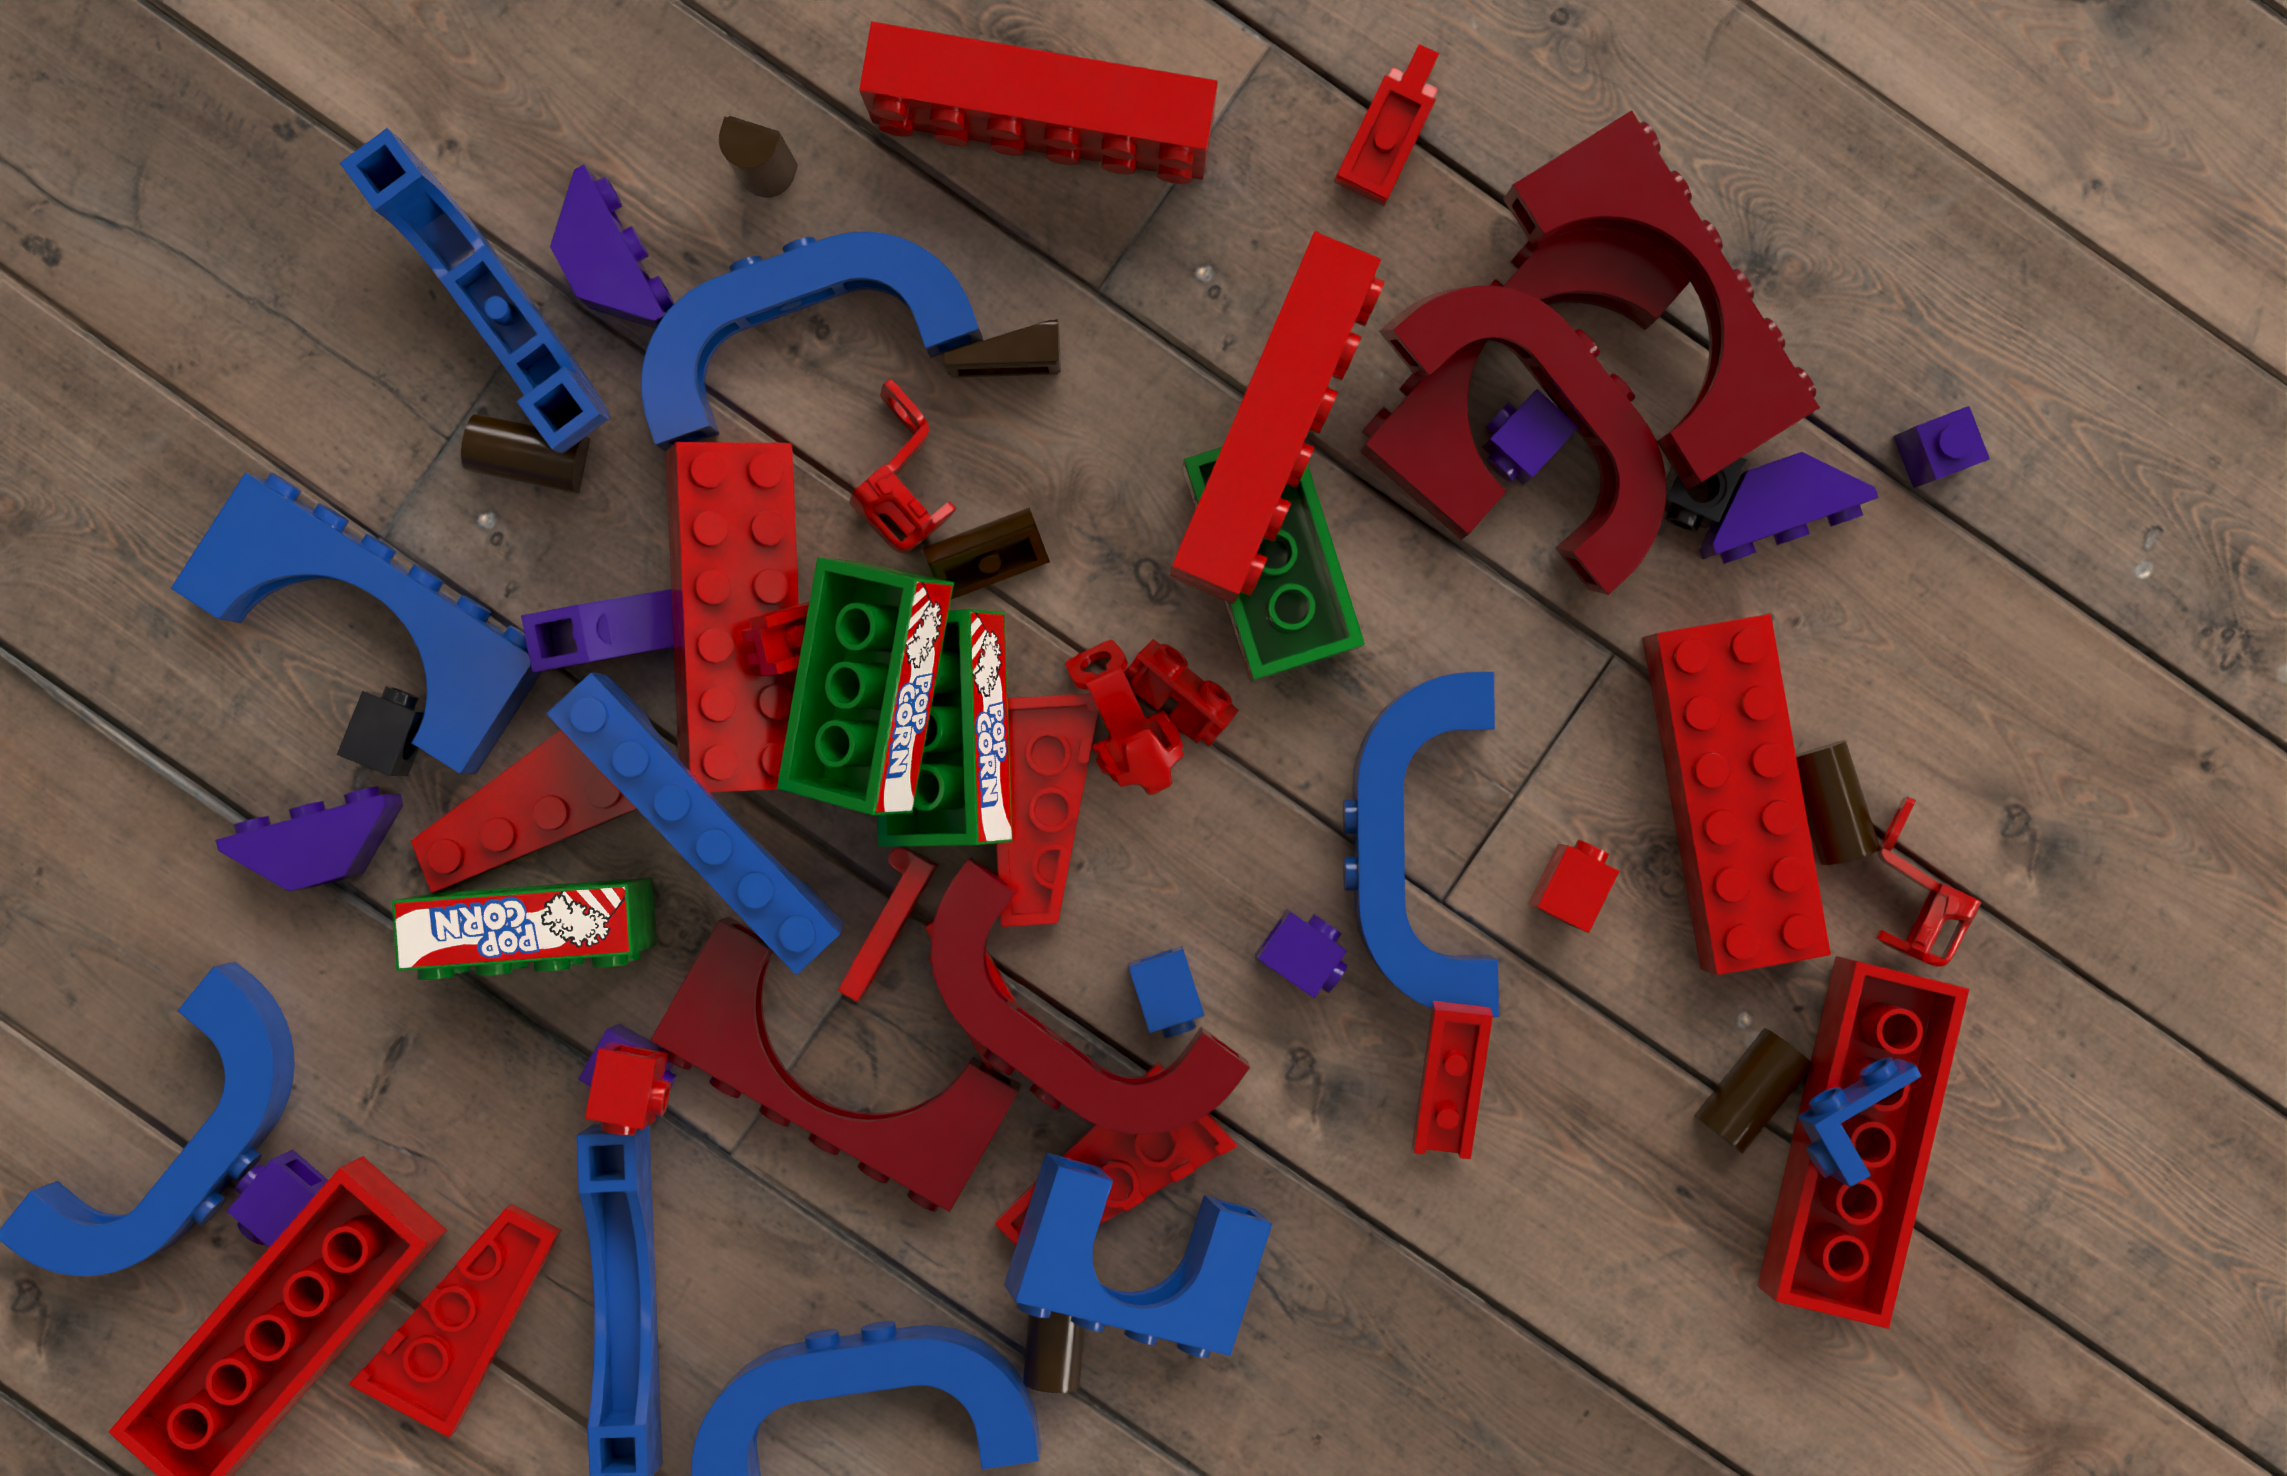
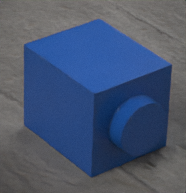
(1167, 992)

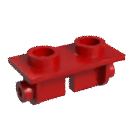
(1164, 672)

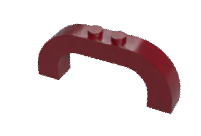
(1566, 367)
(1061, 1072)

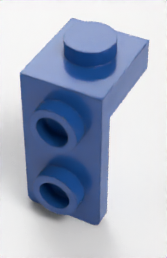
(1831, 1147)

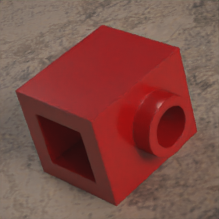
(1575, 885)
(627, 1088)

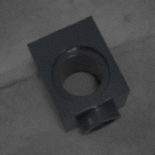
(1691, 514)
(383, 731)

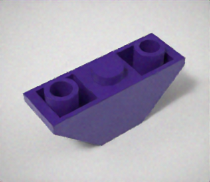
(603, 257)
(1780, 503)
(316, 842)

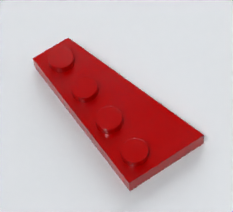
(1047, 778)
(519, 812)
(1135, 1163)
(453, 1336)

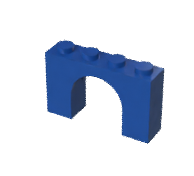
(1194, 1306)

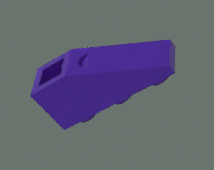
(599, 630)

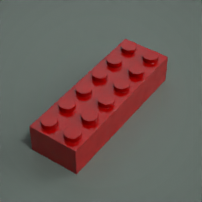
(1038, 102)
(1278, 409)
(728, 564)
(1736, 795)
(1843, 1244)
(280, 1326)

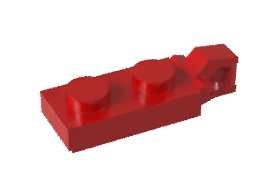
(1390, 129)

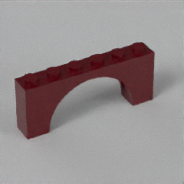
(1626, 188)
(1428, 436)
(723, 1031)

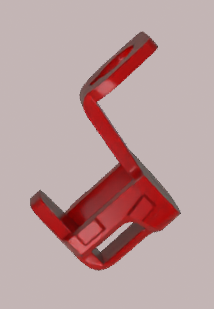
(887, 495)
(1137, 747)
(1939, 906)

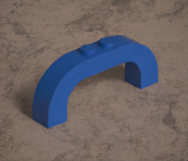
(412, 199)
(781, 285)
(1377, 827)
(257, 1054)
(864, 1363)

